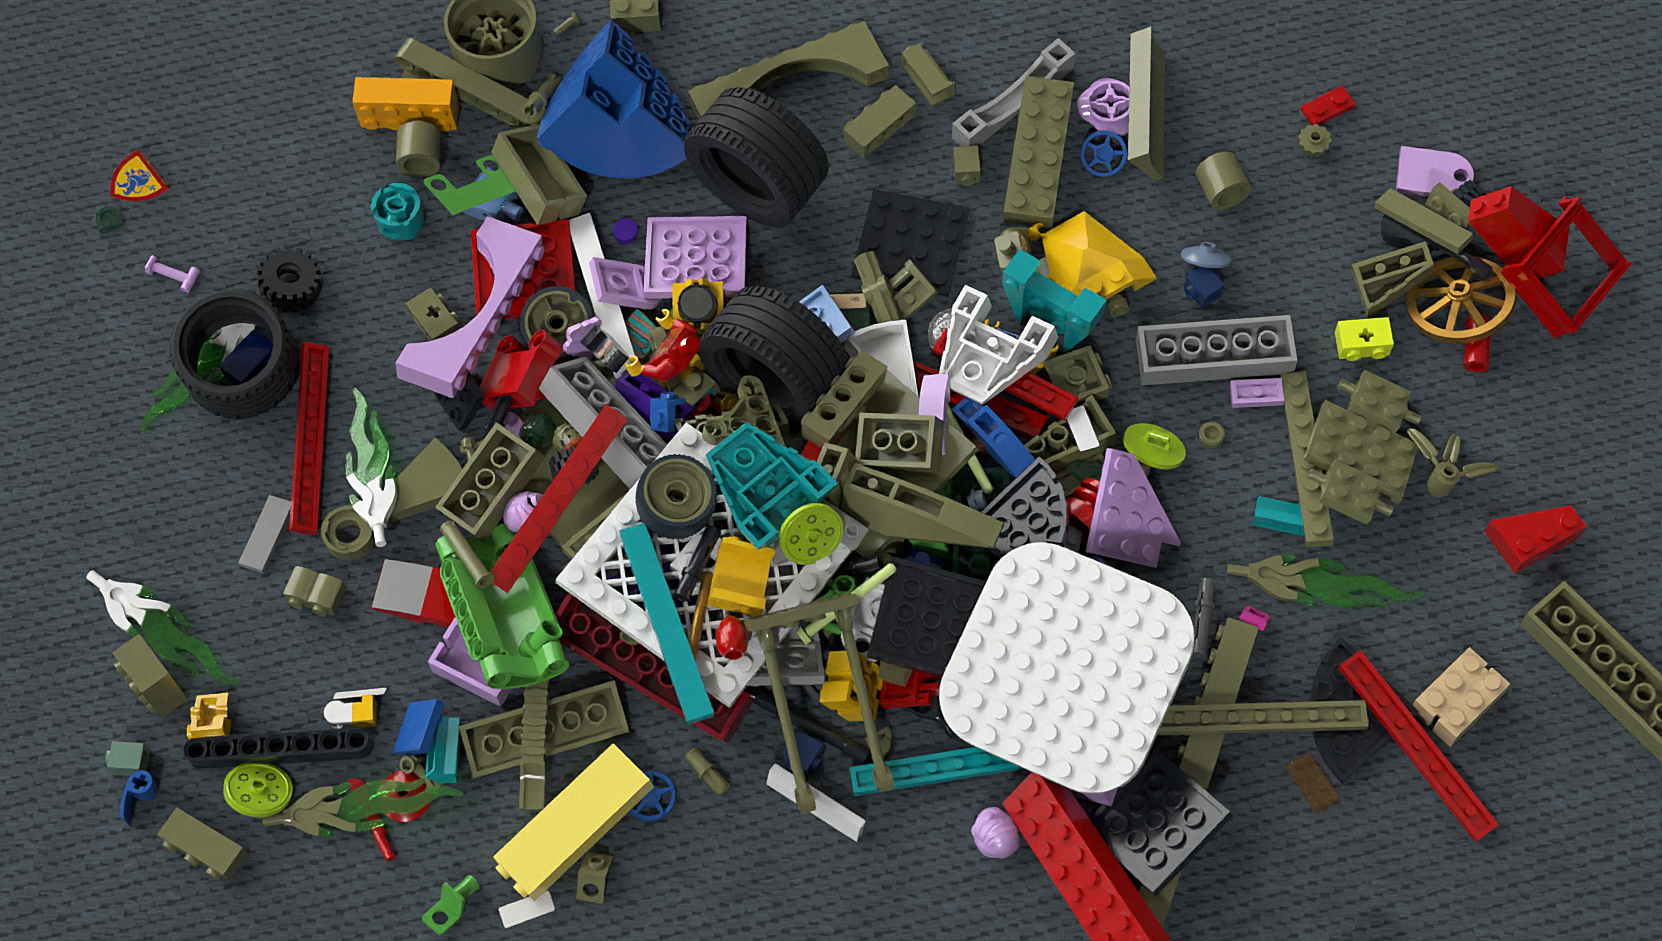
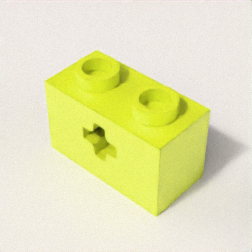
(1364, 338)

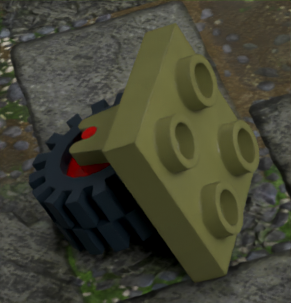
(1454, 204)

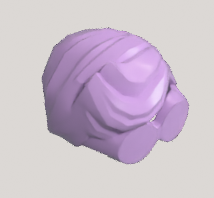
(518, 509)
(995, 833)

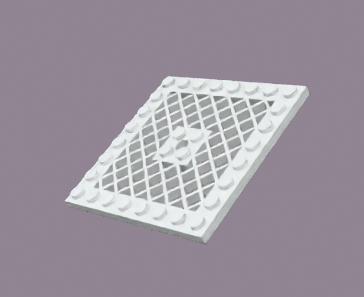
(581, 581)

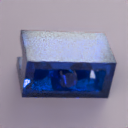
(247, 359)

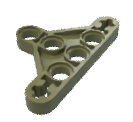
(744, 413)

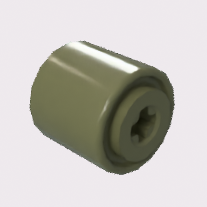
(418, 149)
(1223, 180)

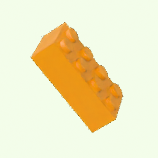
(402, 100)

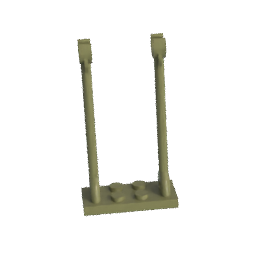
(790, 618)

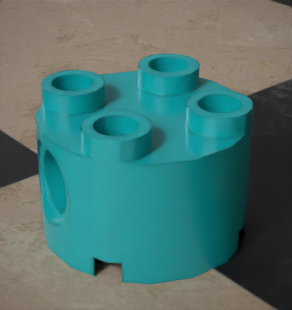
(398, 211)

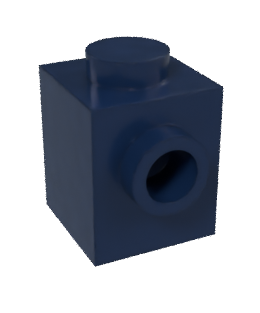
(1203, 286)
(810, 753)

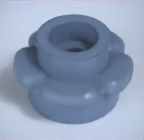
(977, 500)

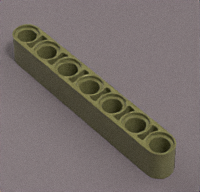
(469, 84)

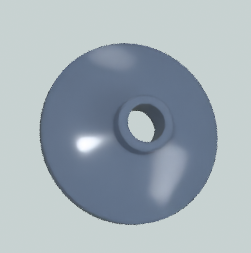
(1206, 256)

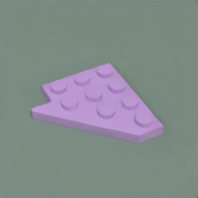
(1127, 514)

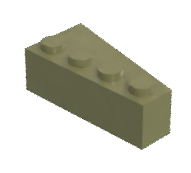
(1058, 443)

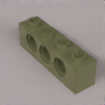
(862, 368)

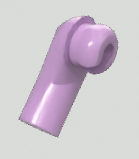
(513, 423)

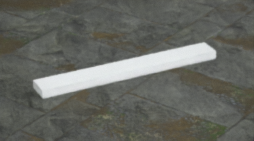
(587, 247)

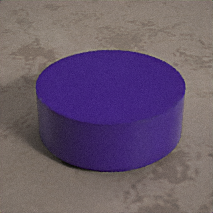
(625, 231)

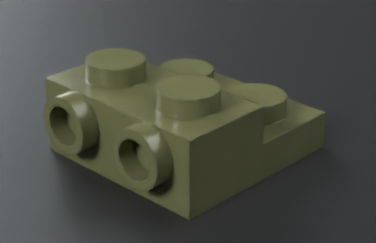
(1079, 374)

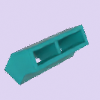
(444, 755)

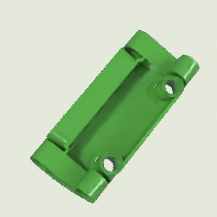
(509, 632)

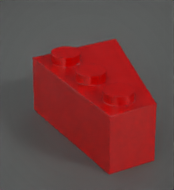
(1534, 535)

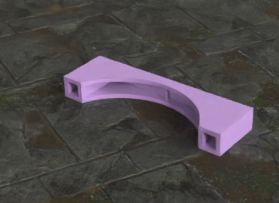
(446, 361)

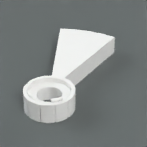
(889, 345)

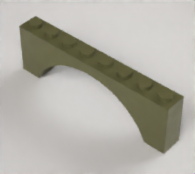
(842, 52)

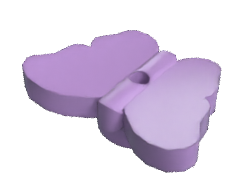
(576, 334)

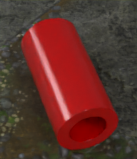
(1477, 352)

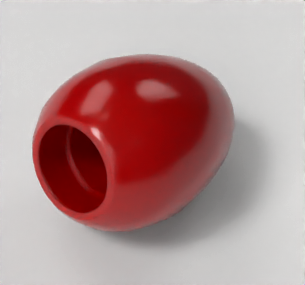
(732, 638)

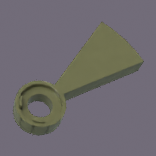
(418, 490)

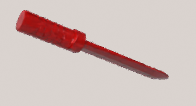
(378, 832)

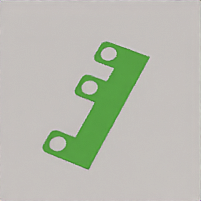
(473, 194)

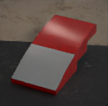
(413, 593)

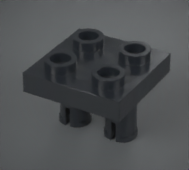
(465, 403)

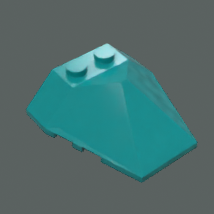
(765, 482)

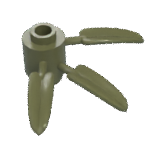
(1446, 473)

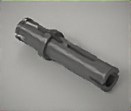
(1204, 606)

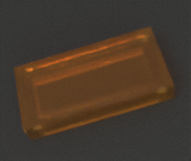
(1312, 783)

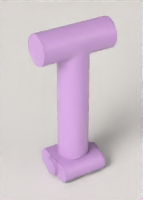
(187, 279)

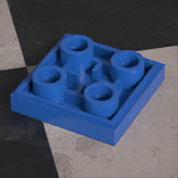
(419, 727)

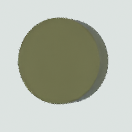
(1211, 434)

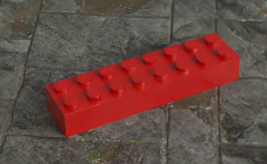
(1081, 863)

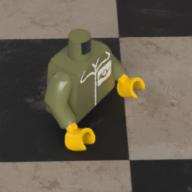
(1014, 239)

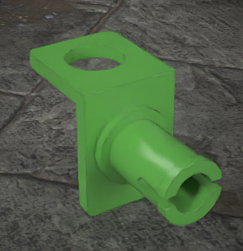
(451, 904)

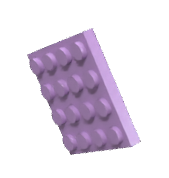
(694, 250)

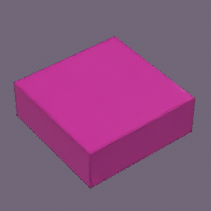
(1255, 617)

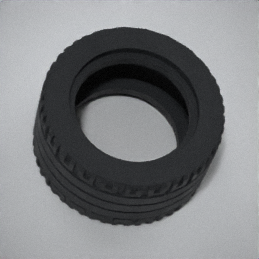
(756, 156)
(778, 343)

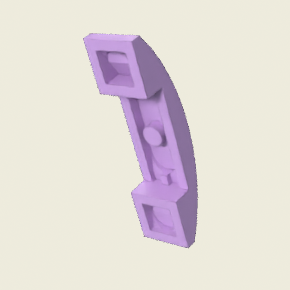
(934, 397)

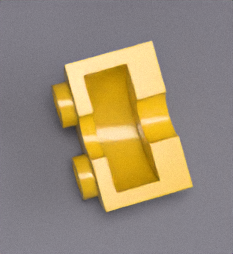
(210, 716)

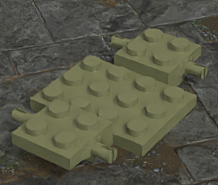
(1362, 448)

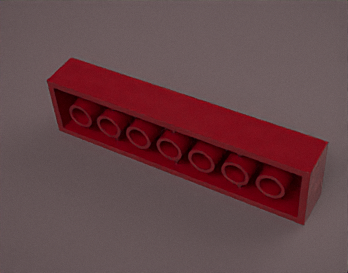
(601, 643)

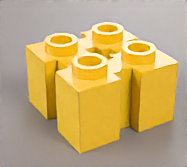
(840, 689)

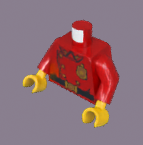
(672, 354)

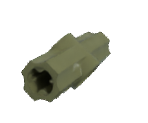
(876, 287)

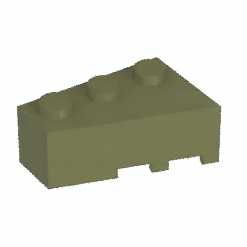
(1391, 275)

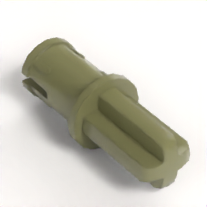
(707, 771)

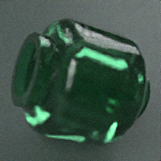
(538, 431)

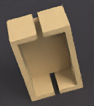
(1460, 696)

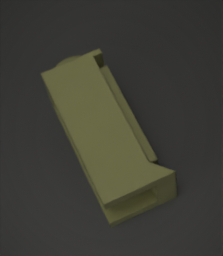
(927, 74)

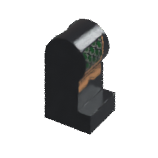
(605, 348)

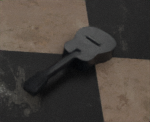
(1402, 236)

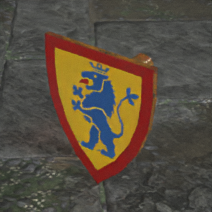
(136, 179)

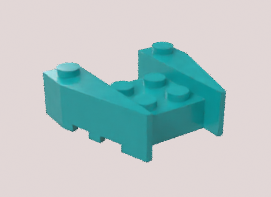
(1048, 301)

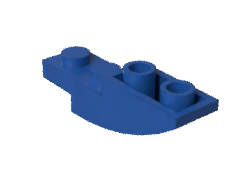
(995, 435)

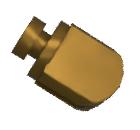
(727, 402)

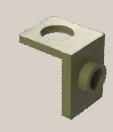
(594, 871)

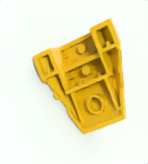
(1090, 256)

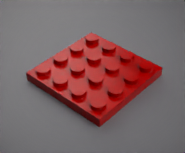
(552, 270)

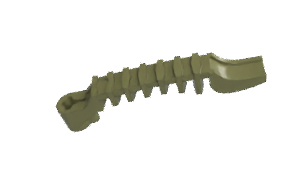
(533, 744)

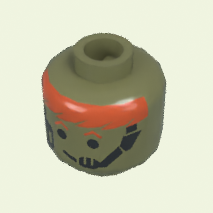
(565, 437)

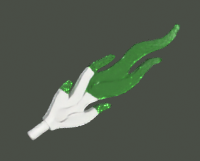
(209, 358)
(367, 480)
(152, 615)

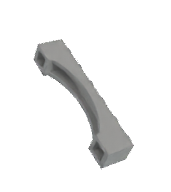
(980, 124)

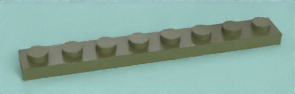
(1300, 428)
(1264, 717)

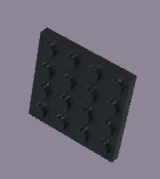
(914, 229)
(922, 616)
(1159, 822)

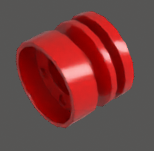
(1082, 507)

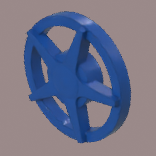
(1103, 153)
(654, 797)

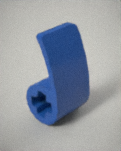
(133, 791)

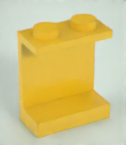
(740, 577)

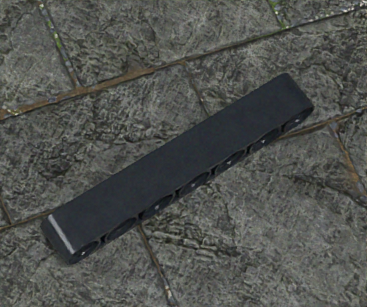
(267, 742)

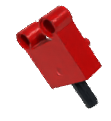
(517, 374)

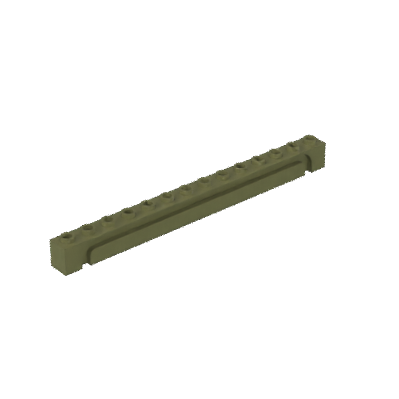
(1202, 750)

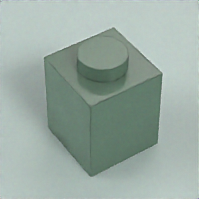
(127, 758)

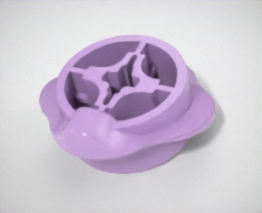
(1106, 106)

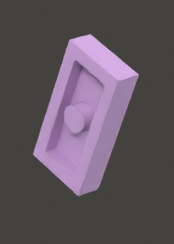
(1256, 392)

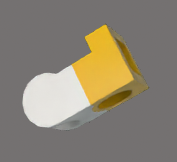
(352, 715)

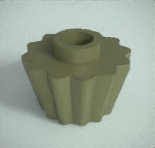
(1314, 140)

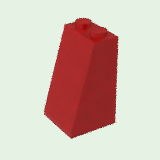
(1514, 226)

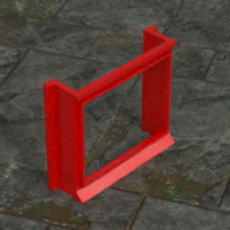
(1537, 296)

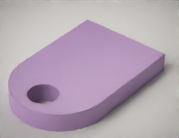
(1424, 168)
(620, 283)

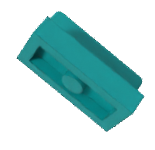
(1278, 516)

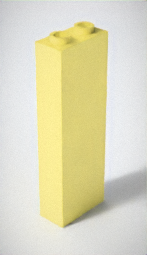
(572, 823)

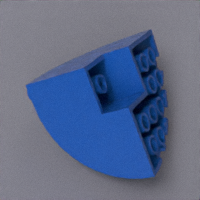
(615, 112)

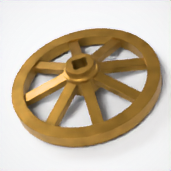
(1460, 296)

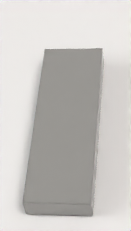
(266, 534)

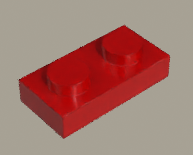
(1328, 106)

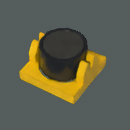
(697, 302)

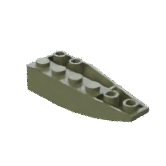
(912, 512)

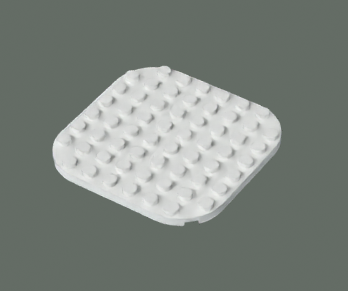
(1067, 667)

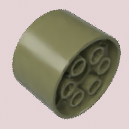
(505, 65)

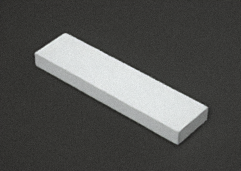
(826, 808)

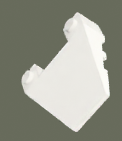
(985, 359)

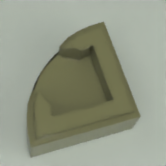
(885, 740)

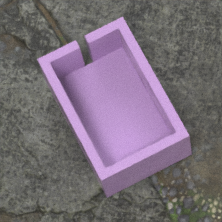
(460, 668)

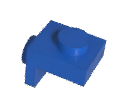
(663, 411)

